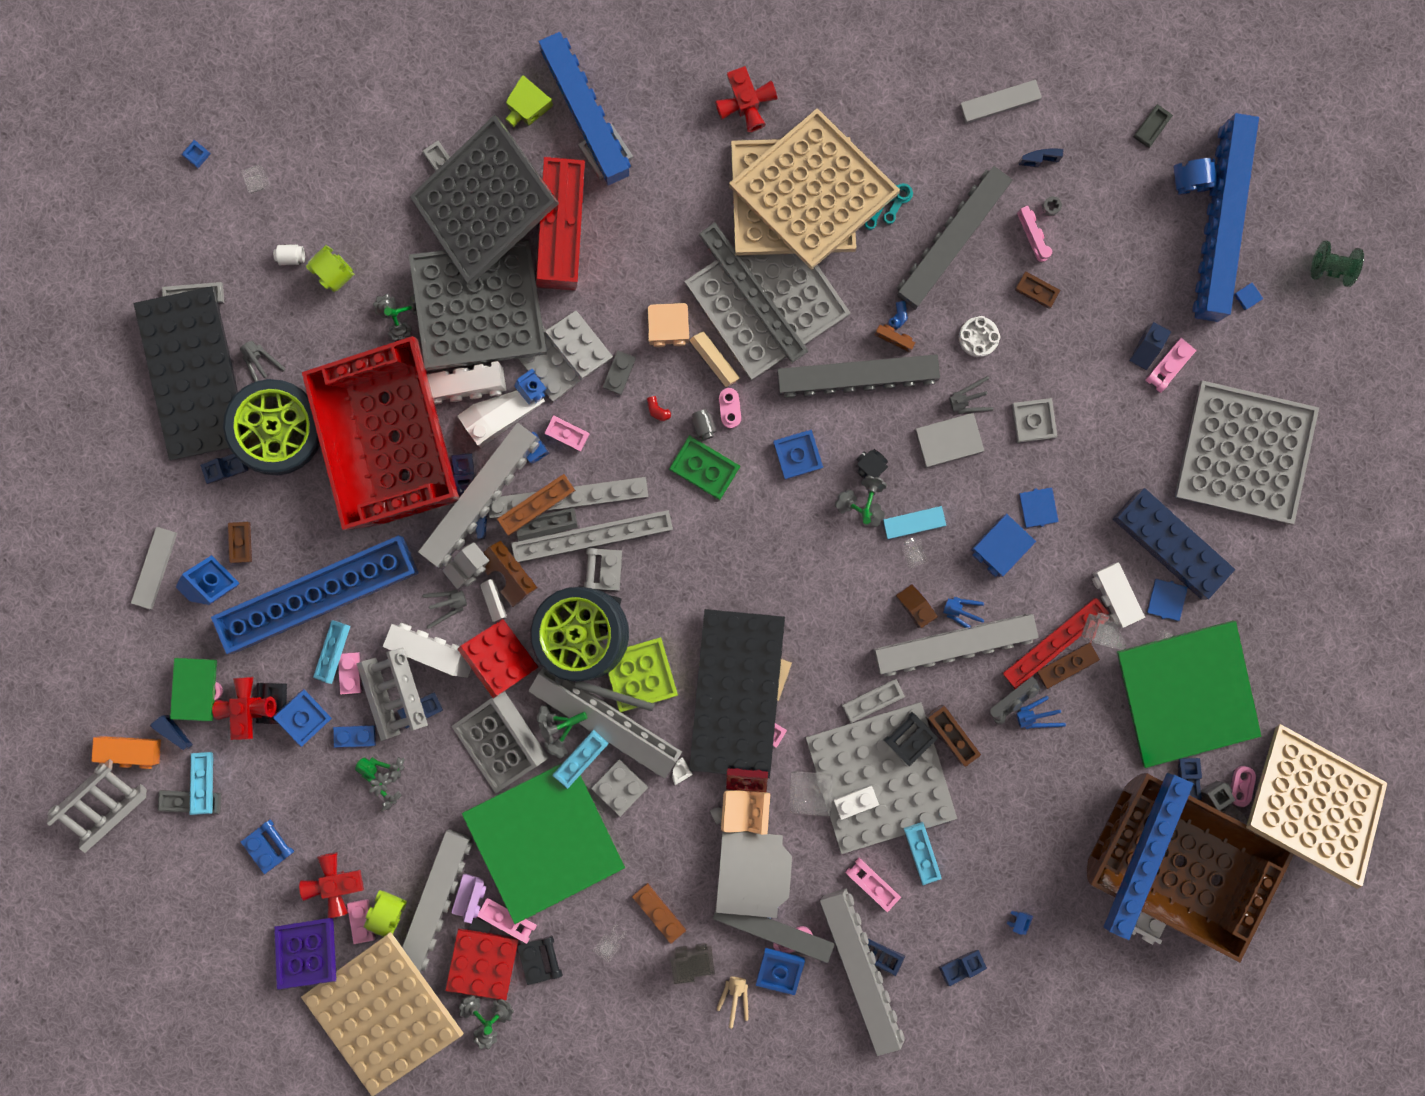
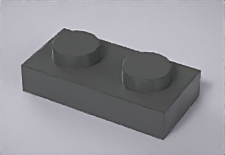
(619, 372)

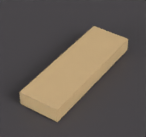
(714, 359)

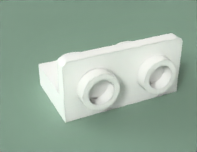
(1149, 928)

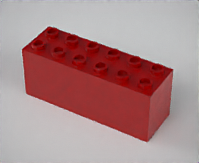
(561, 226)

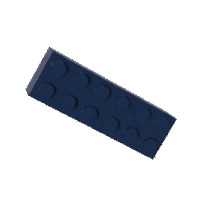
(1173, 544)

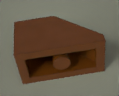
(916, 606)

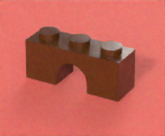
(518, 583)

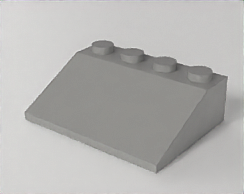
(499, 742)

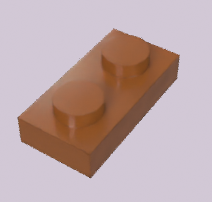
(902, 341)

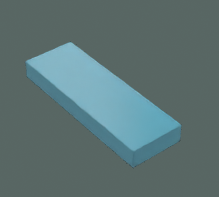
(914, 522)
(331, 652)
(580, 759)
(201, 783)
(922, 853)

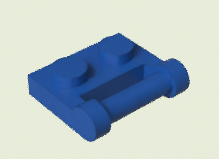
(262, 851)

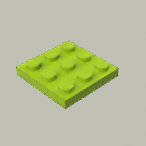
(643, 674)

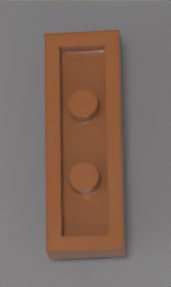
(659, 913)

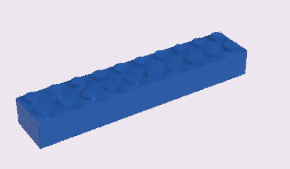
(1226, 218)
(314, 595)

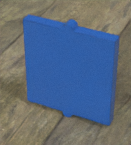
(1038, 507)
(1167, 599)

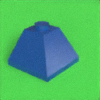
(206, 582)

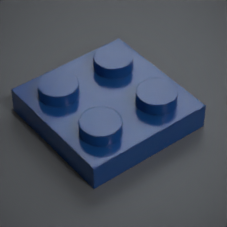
(798, 454)
(302, 717)
(780, 971)

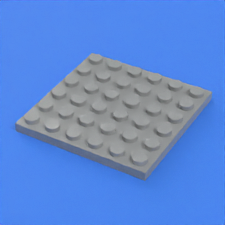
(796, 290)
(1246, 452)
(904, 793)

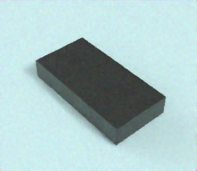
(1153, 126)

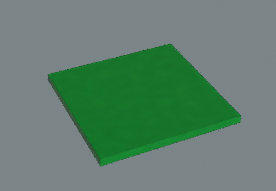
(1189, 693)
(542, 843)

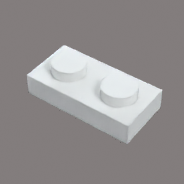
(856, 802)

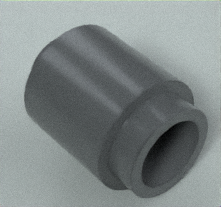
(703, 424)

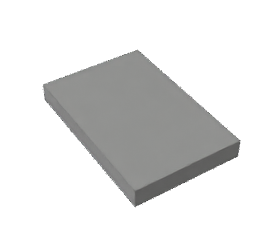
(949, 440)

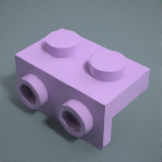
(467, 897)

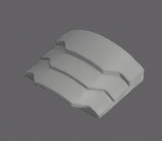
(753, 874)

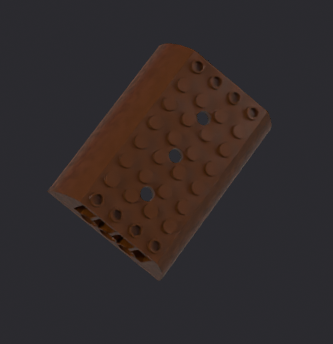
(1183, 895)

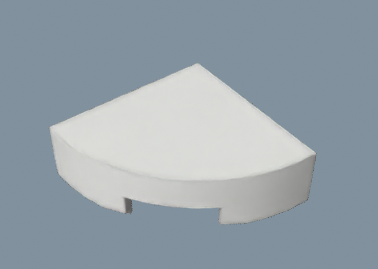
(681, 771)

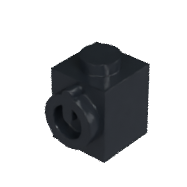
(871, 464)

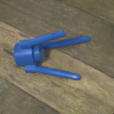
(954, 609)
(1028, 718)

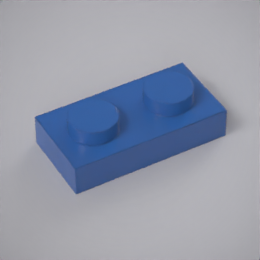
(354, 736)

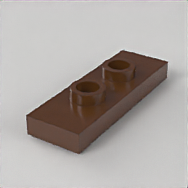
(1068, 665)

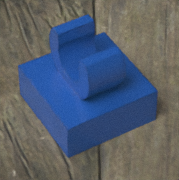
(1022, 923)

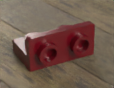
(747, 780)

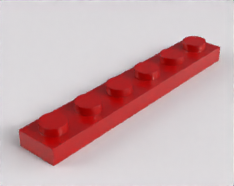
(1052, 645)

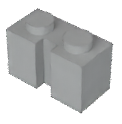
(466, 566)

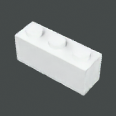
(1117, 595)

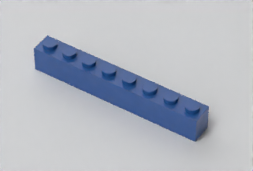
(584, 108)
(1148, 856)

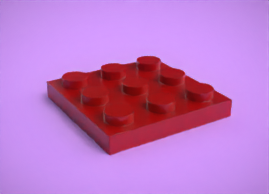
(497, 658)
(482, 964)

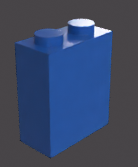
(1002, 546)

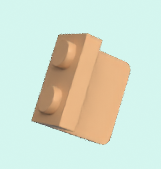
(668, 324)
(745, 811)

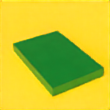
(704, 467)
(193, 689)

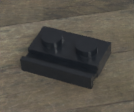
(275, 690)

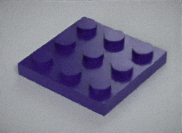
(305, 953)

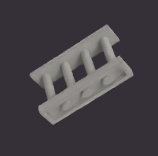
(378, 697)
(103, 823)

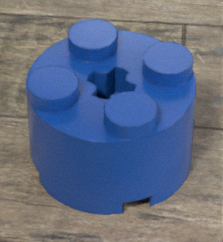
(1196, 175)

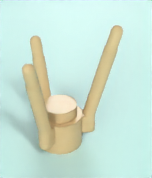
(737, 987)

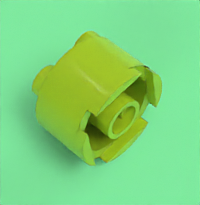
(330, 268)
(385, 914)

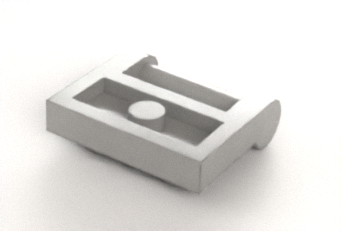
(610, 569)

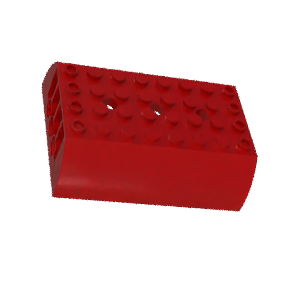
(358, 432)

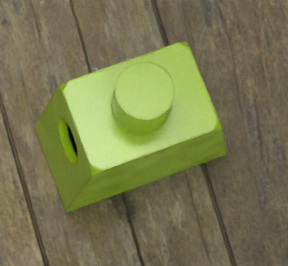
(527, 103)

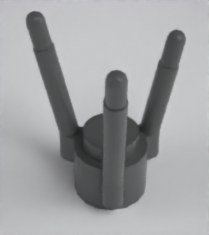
(251, 353)
(959, 401)
(456, 600)

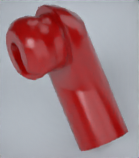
(656, 411)

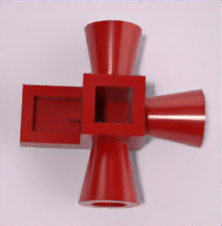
(746, 99)
(243, 709)
(332, 885)

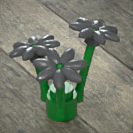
(368, 770)

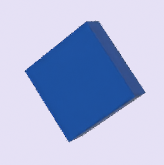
(196, 154)
(1248, 296)

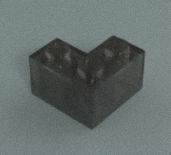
(692, 963)

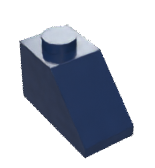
(1150, 345)

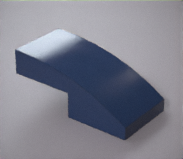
(1035, 158)
(222, 468)
(463, 471)
(429, 704)
(1191, 771)
(962, 967)

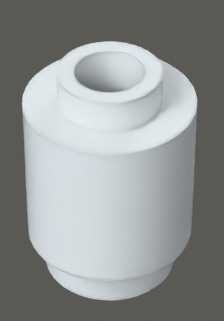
(289, 254)

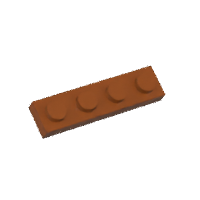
(536, 504)

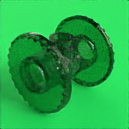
(1326, 261)

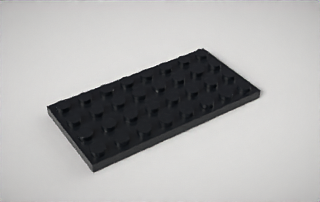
(188, 369)
(736, 691)

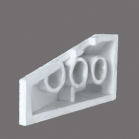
(494, 416)

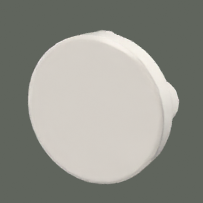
(979, 336)

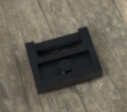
(915, 744)
(533, 962)

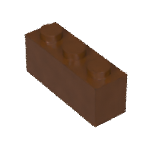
(953, 735)

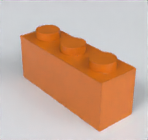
(126, 751)

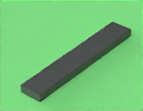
(780, 934)

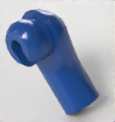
(901, 316)

